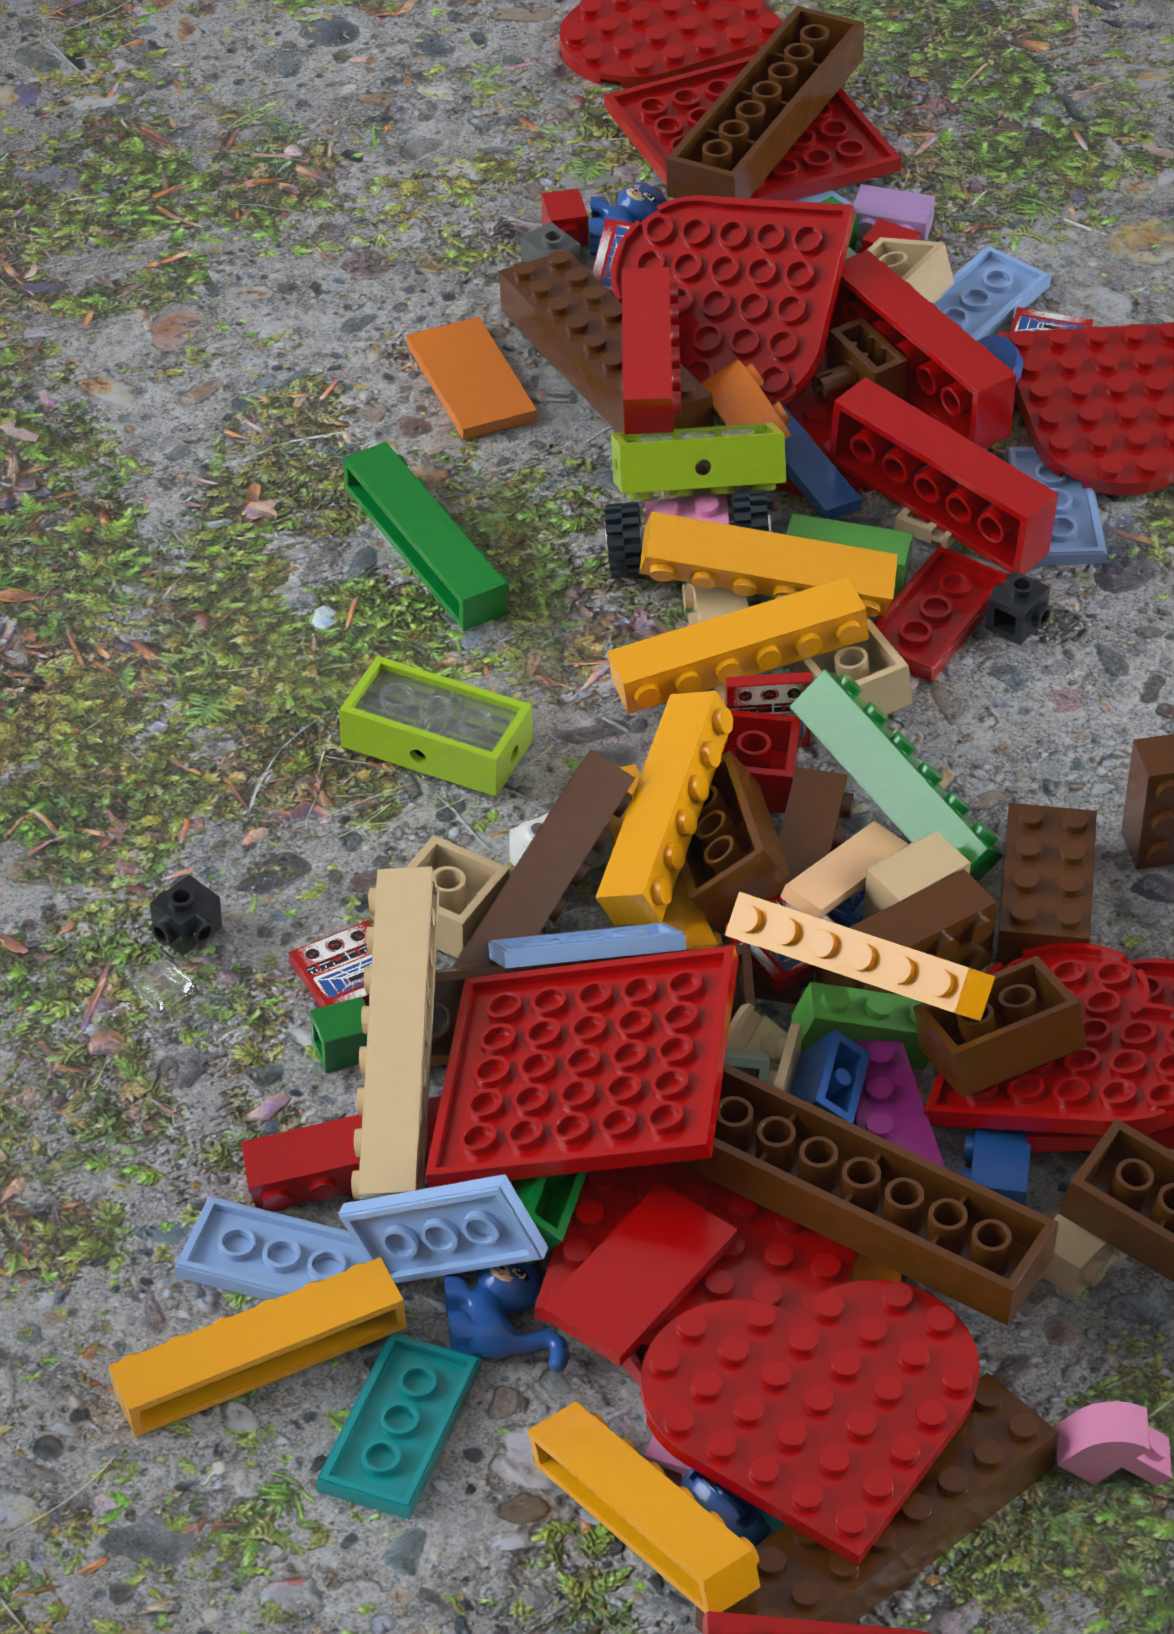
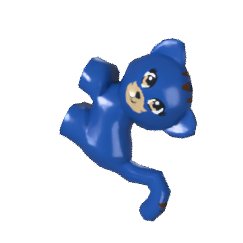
(632, 204)
(478, 1314)

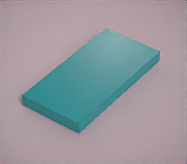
(399, 1425)

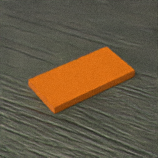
(471, 378)

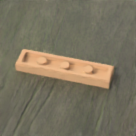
(841, 871)

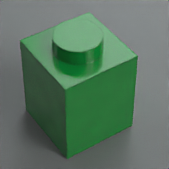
(338, 1033)

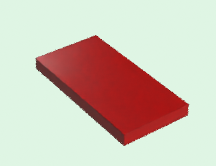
(938, 610)
(639, 1273)

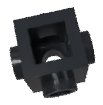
(1018, 607)
(185, 915)

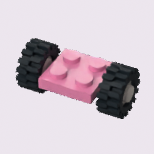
(624, 526)

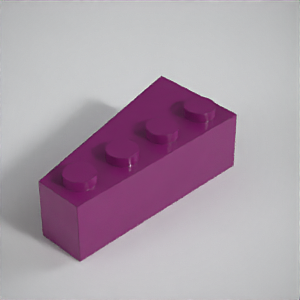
(892, 1101)

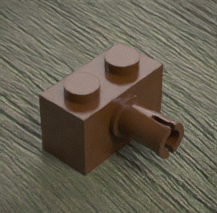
(857, 353)

